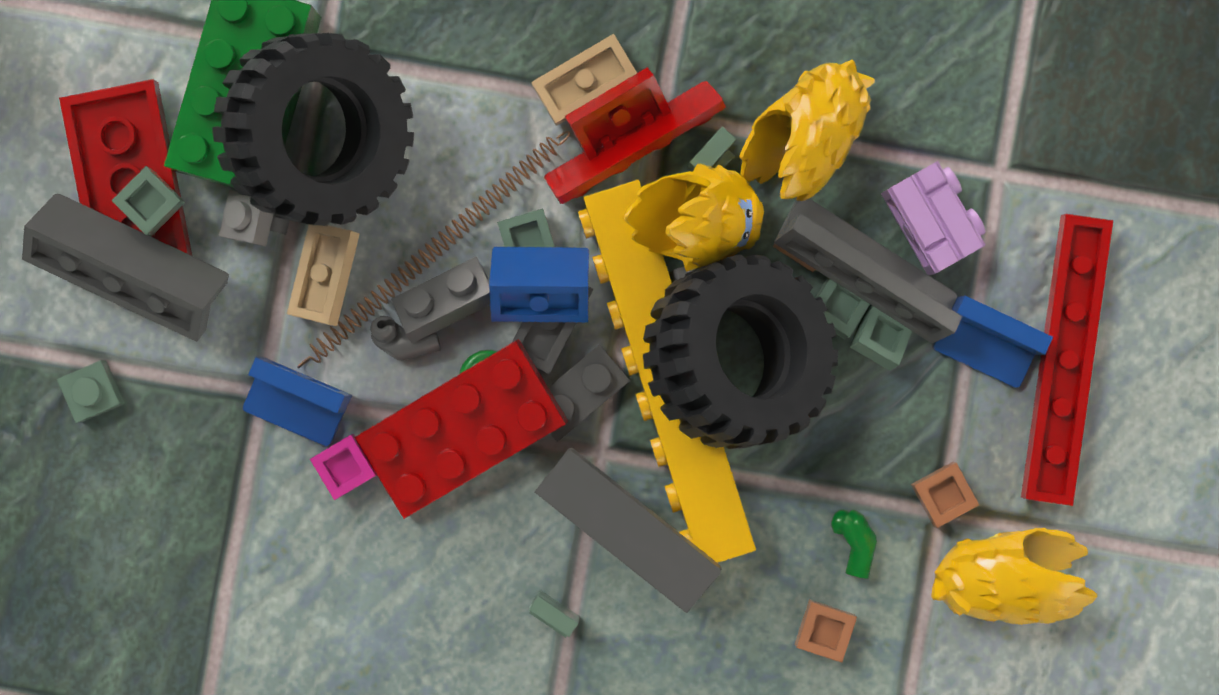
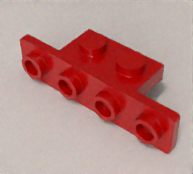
(625, 127)

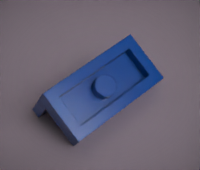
(539, 284)
(993, 342)
(295, 401)

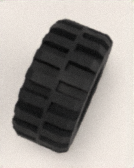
(373, 122)
(792, 338)

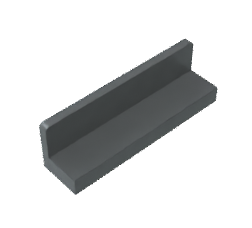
(123, 265)
(869, 270)
(628, 530)

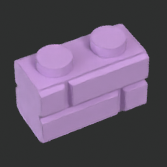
(935, 217)

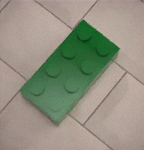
(227, 35)

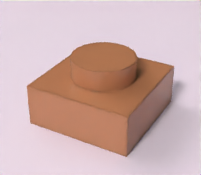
(945, 494)
(825, 631)

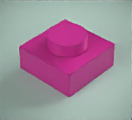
(343, 467)

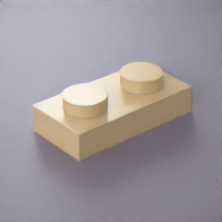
(583, 78)
(323, 274)

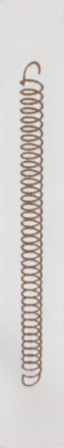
(389, 284)

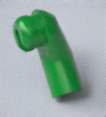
(859, 537)

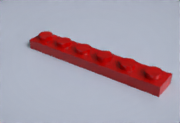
(1069, 360)

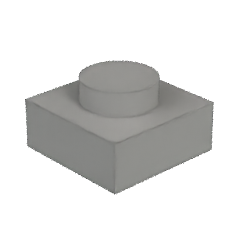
(244, 221)

